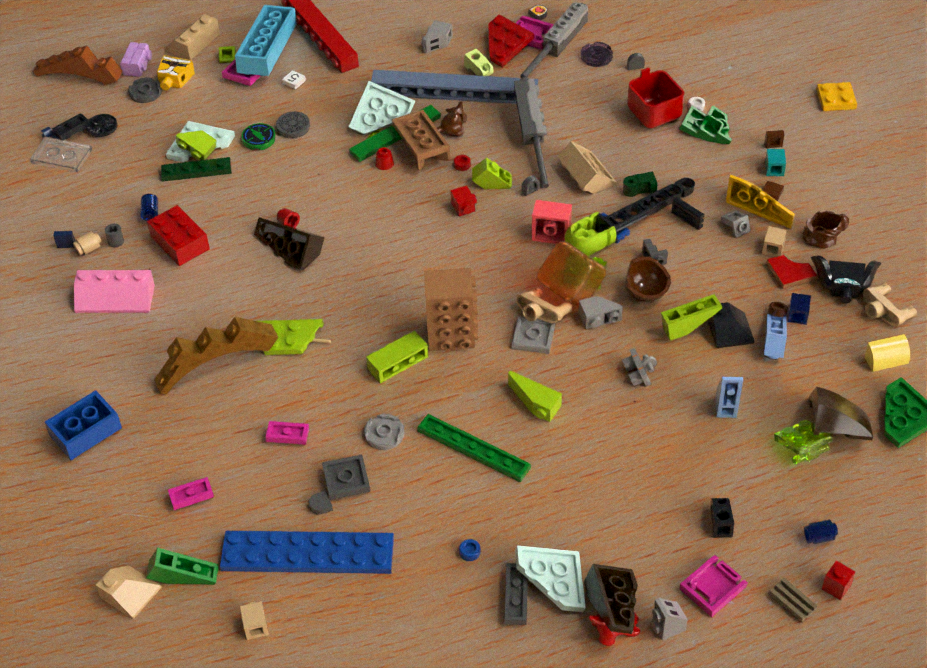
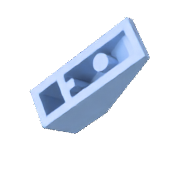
(775, 336)
(728, 397)

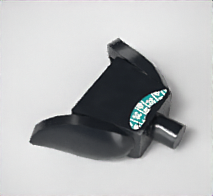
(845, 278)

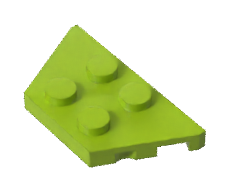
(293, 335)

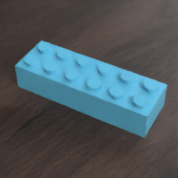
(265, 40)

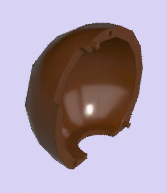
(647, 279)

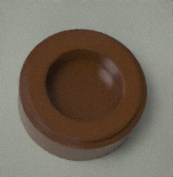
(778, 309)

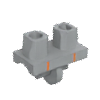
(640, 375)

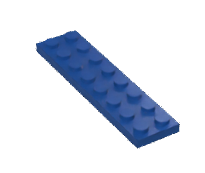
(307, 552)

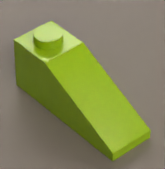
(687, 317)
(539, 399)

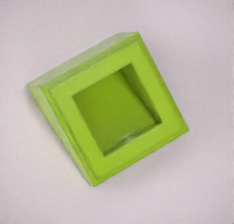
(227, 54)

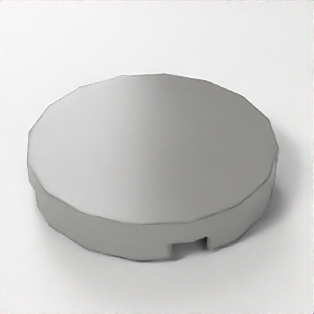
(384, 432)

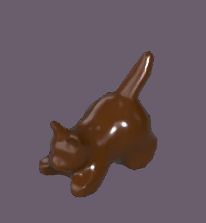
(453, 122)

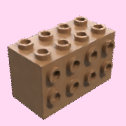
(451, 309)

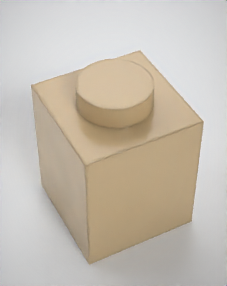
(774, 241)
(254, 620)

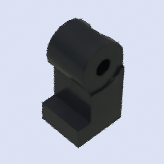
(721, 517)

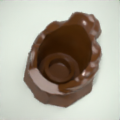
(824, 228)

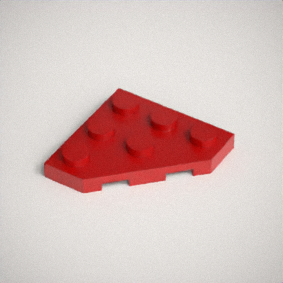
(506, 39)

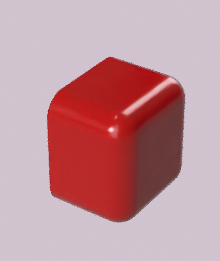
(655, 98)

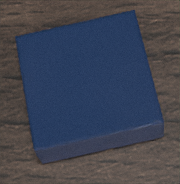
(64, 239)

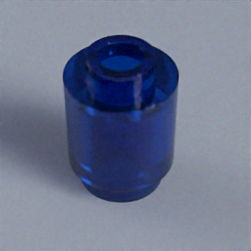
(820, 531)

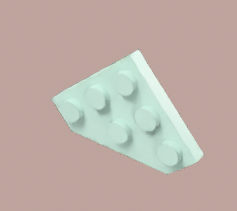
(378, 109)
(223, 137)
(555, 574)

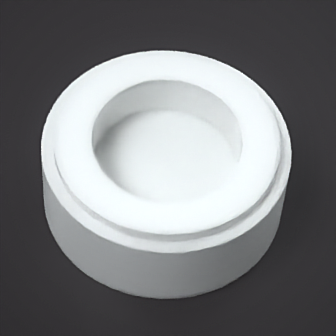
(697, 102)

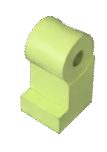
(479, 64)

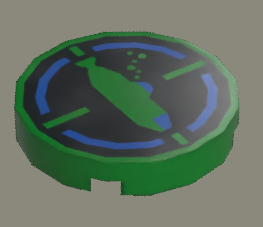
(258, 136)

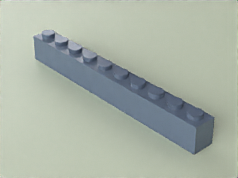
(448, 86)

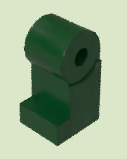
(640, 184)

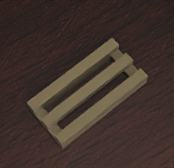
(795, 597)

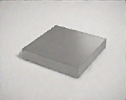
(533, 335)

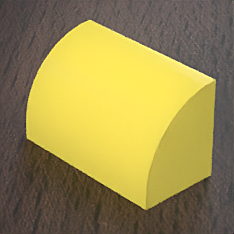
(887, 353)

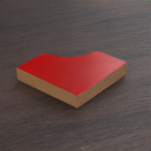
(789, 272)

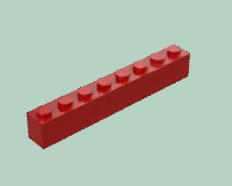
(324, 34)

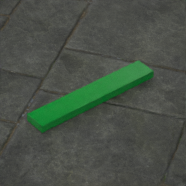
(385, 138)
(474, 448)

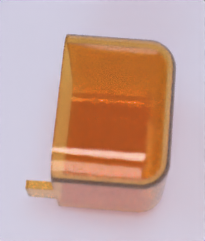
(571, 273)

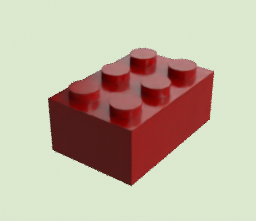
(178, 235)

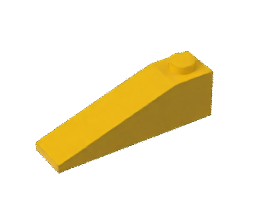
(756, 201)

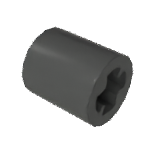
(114, 235)

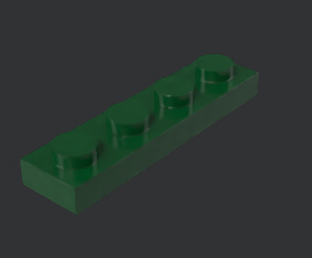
(196, 169)

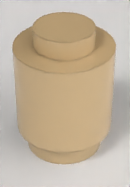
(87, 243)

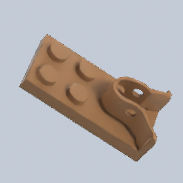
(422, 137)

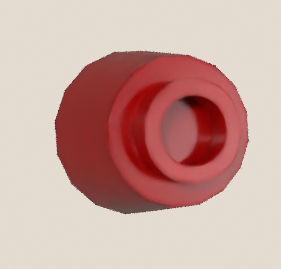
(384, 159)
(288, 217)

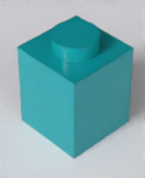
(775, 162)

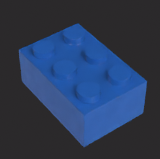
(83, 425)

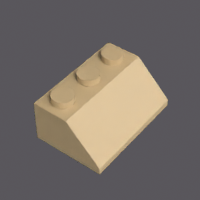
(195, 38)
(585, 168)

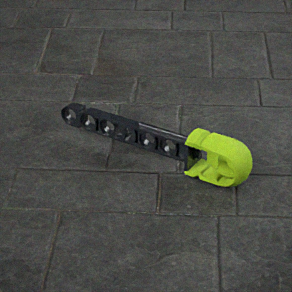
(582, 232)

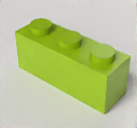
(397, 356)

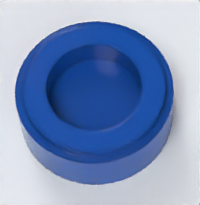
(469, 550)

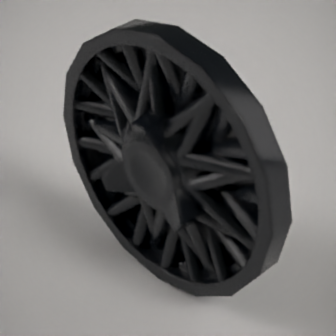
(102, 125)

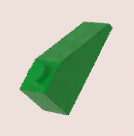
(180, 569)

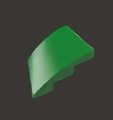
(709, 126)

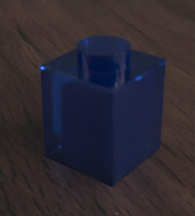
(799, 308)

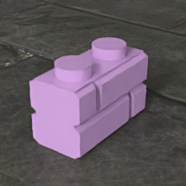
(135, 59)

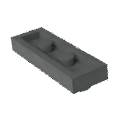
(515, 596)

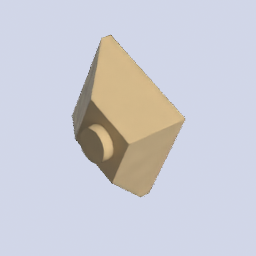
(127, 590)

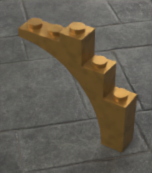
(212, 343)

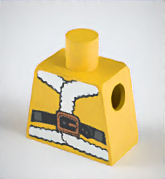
(174, 72)

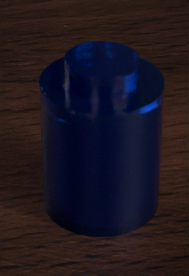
(148, 206)

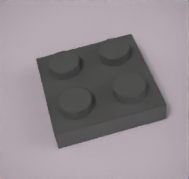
(346, 477)

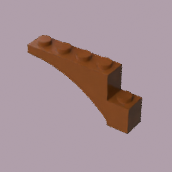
(80, 62)

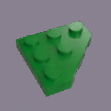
(904, 413)

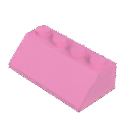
(113, 291)

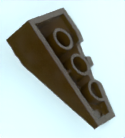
(291, 244)
(613, 595)

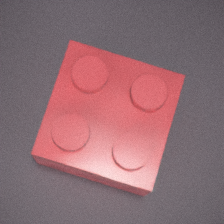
(550, 221)

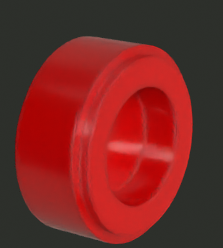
(462, 162)

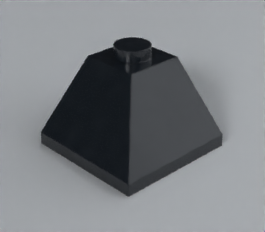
(730, 327)

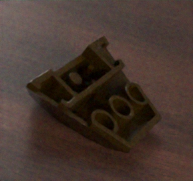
(838, 416)

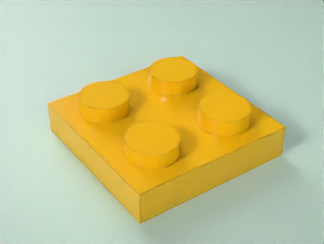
(836, 96)

